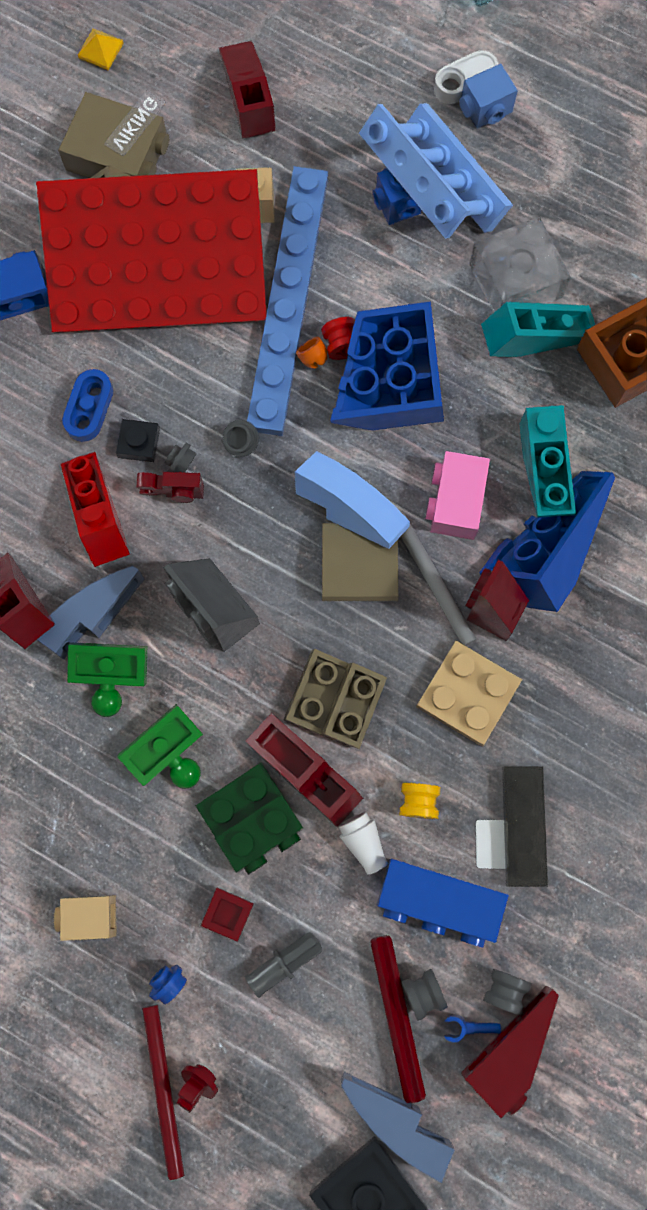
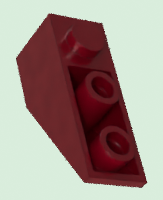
(248, 89)
(497, 602)
(21, 611)

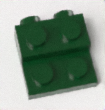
(250, 819)

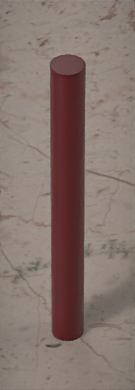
(163, 1092)

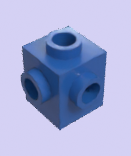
(393, 199)

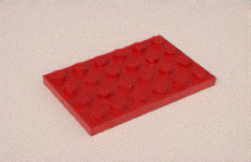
(153, 250)

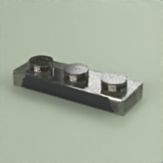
(524, 826)

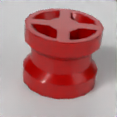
(338, 335)

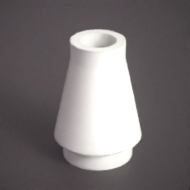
(363, 840)

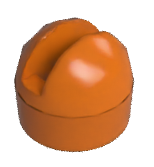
(312, 353)

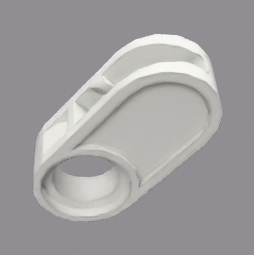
(460, 71)

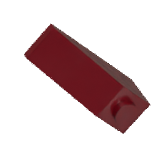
(510, 1060)

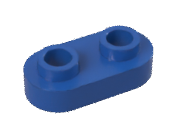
(83, 406)

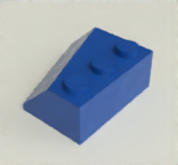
(390, 370)

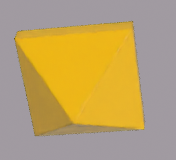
(100, 49)

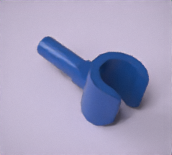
(471, 1028)

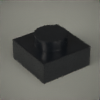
(138, 440)

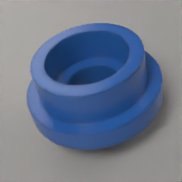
(167, 983)

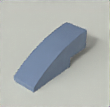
(91, 609)
(398, 1127)

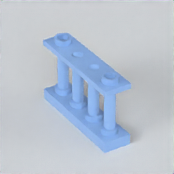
(435, 169)

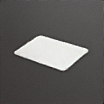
(490, 844)

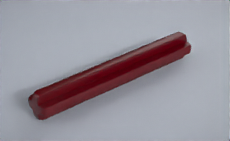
(398, 1019)

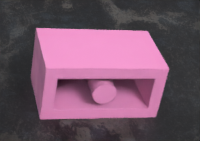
(459, 495)

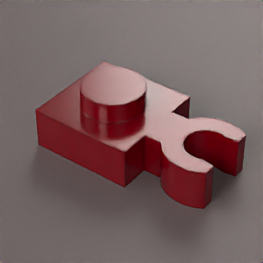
(178, 486)

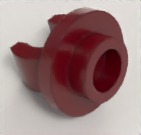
(198, 1083)

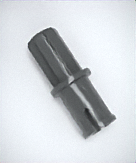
(283, 964)

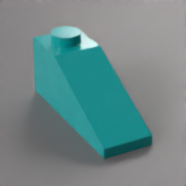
(535, 327)

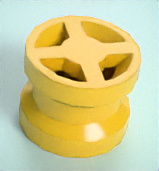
(419, 800)

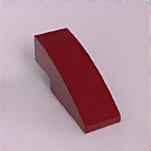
(304, 769)

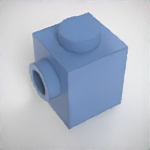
(488, 96)

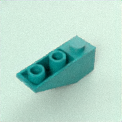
(547, 460)

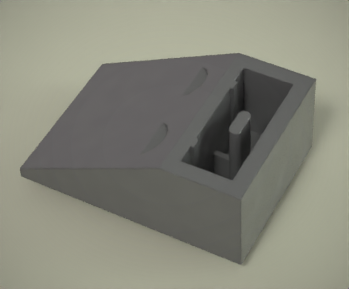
(210, 601)

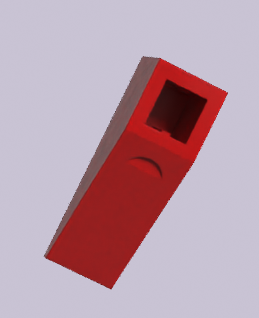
(94, 510)

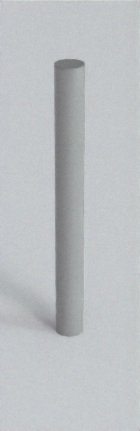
(437, 586)

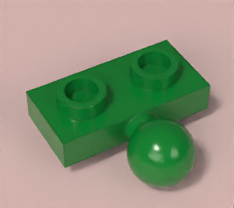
(108, 667)
(161, 747)

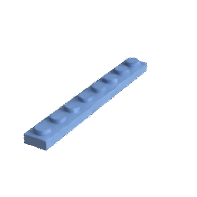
(287, 301)

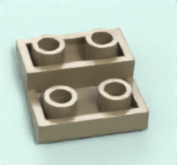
(357, 567)
(335, 698)

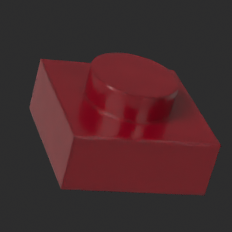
(227, 914)

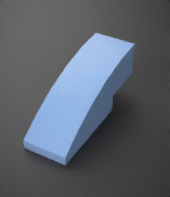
(349, 500)

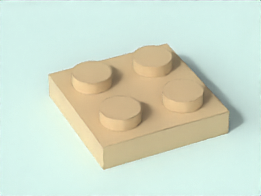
(469, 693)

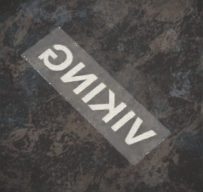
(135, 123)

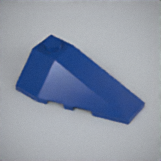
(554, 548)

